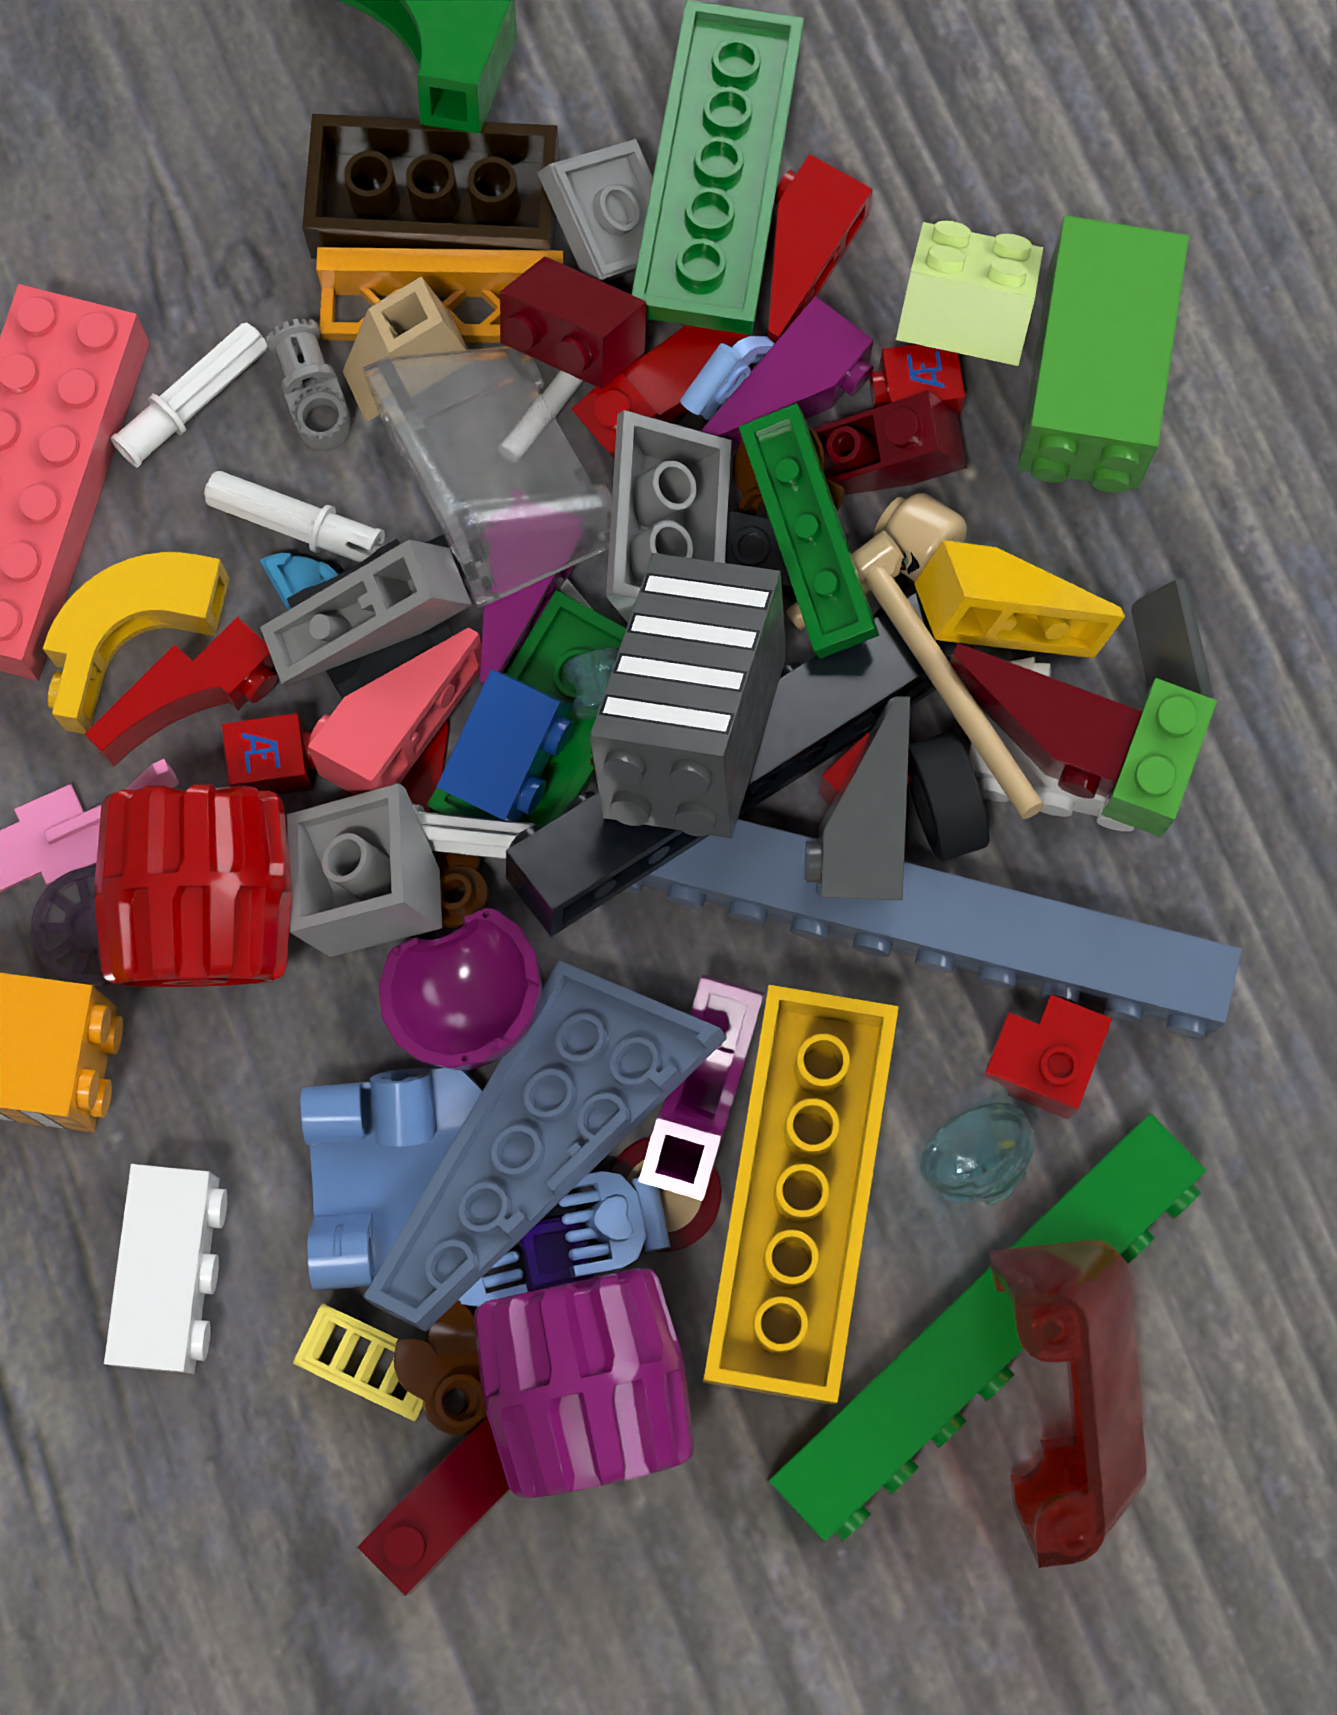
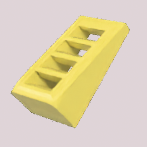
(316, 1341)

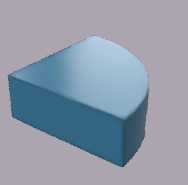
(294, 573)

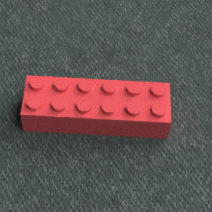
(62, 397)

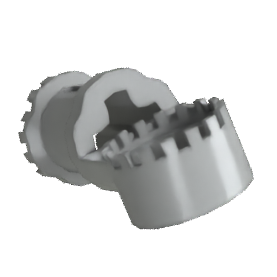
(305, 394)

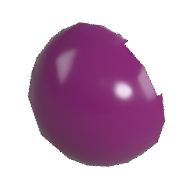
(463, 994)

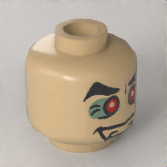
(919, 528)

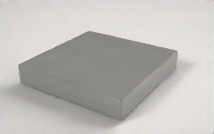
(601, 207)

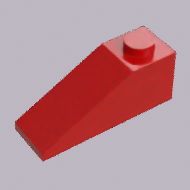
(814, 227)

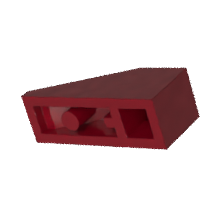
(1057, 725)
(439, 1512)

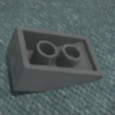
(864, 828)

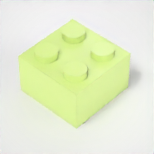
(970, 292)

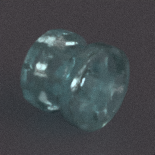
(590, 676)

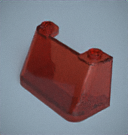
(1078, 1309)

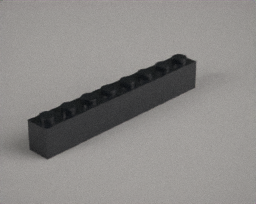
(814, 715)

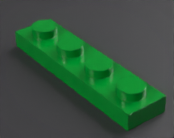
(808, 531)

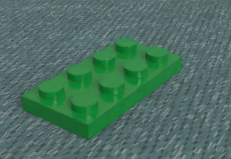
(559, 635)

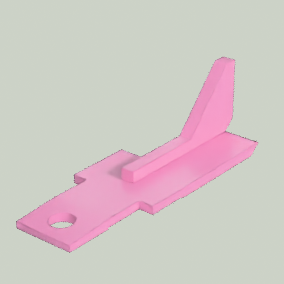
(58, 834)

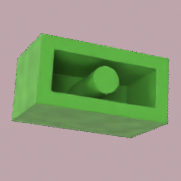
(1160, 758)

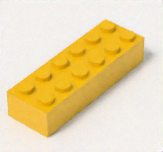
(801, 1195)

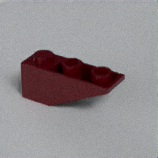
(893, 445)

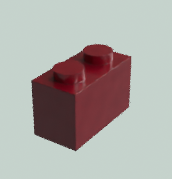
(572, 322)

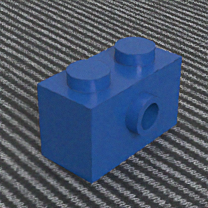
(507, 747)

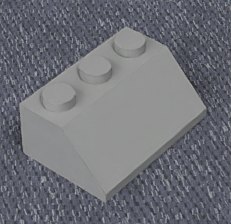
(664, 500)

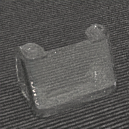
(491, 465)

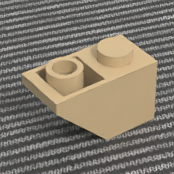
(399, 325)

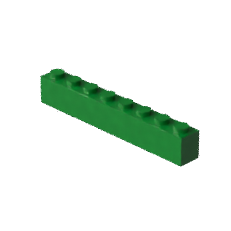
(975, 1339)

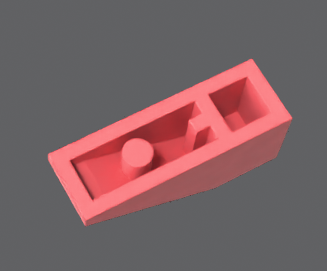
(391, 721)

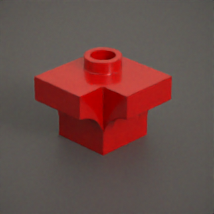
(1050, 1059)

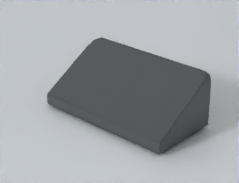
(1171, 638)

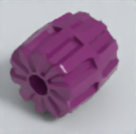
(583, 1383)

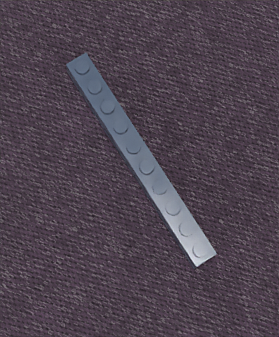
(968, 926)

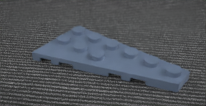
(539, 1127)

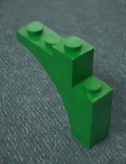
(458, 53)

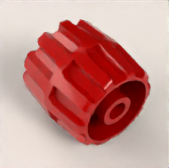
(192, 887)

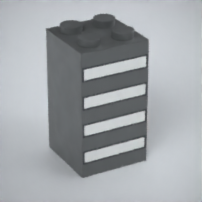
(690, 695)

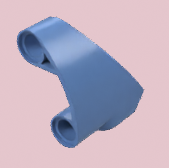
(373, 1161)

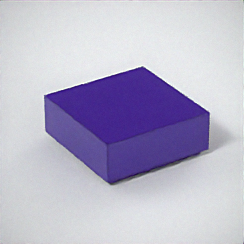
(547, 1254)

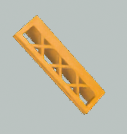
(446, 271)

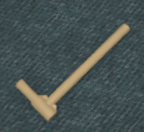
(877, 567)

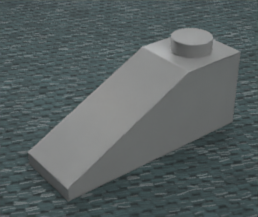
(367, 611)

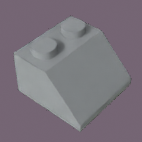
(361, 872)

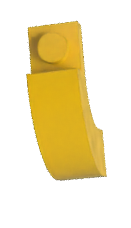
(116, 606)

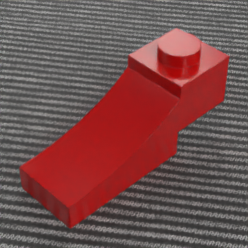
(652, 383)
(229, 670)

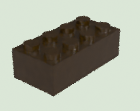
(427, 185)

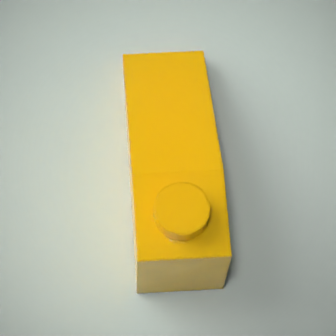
(1005, 602)

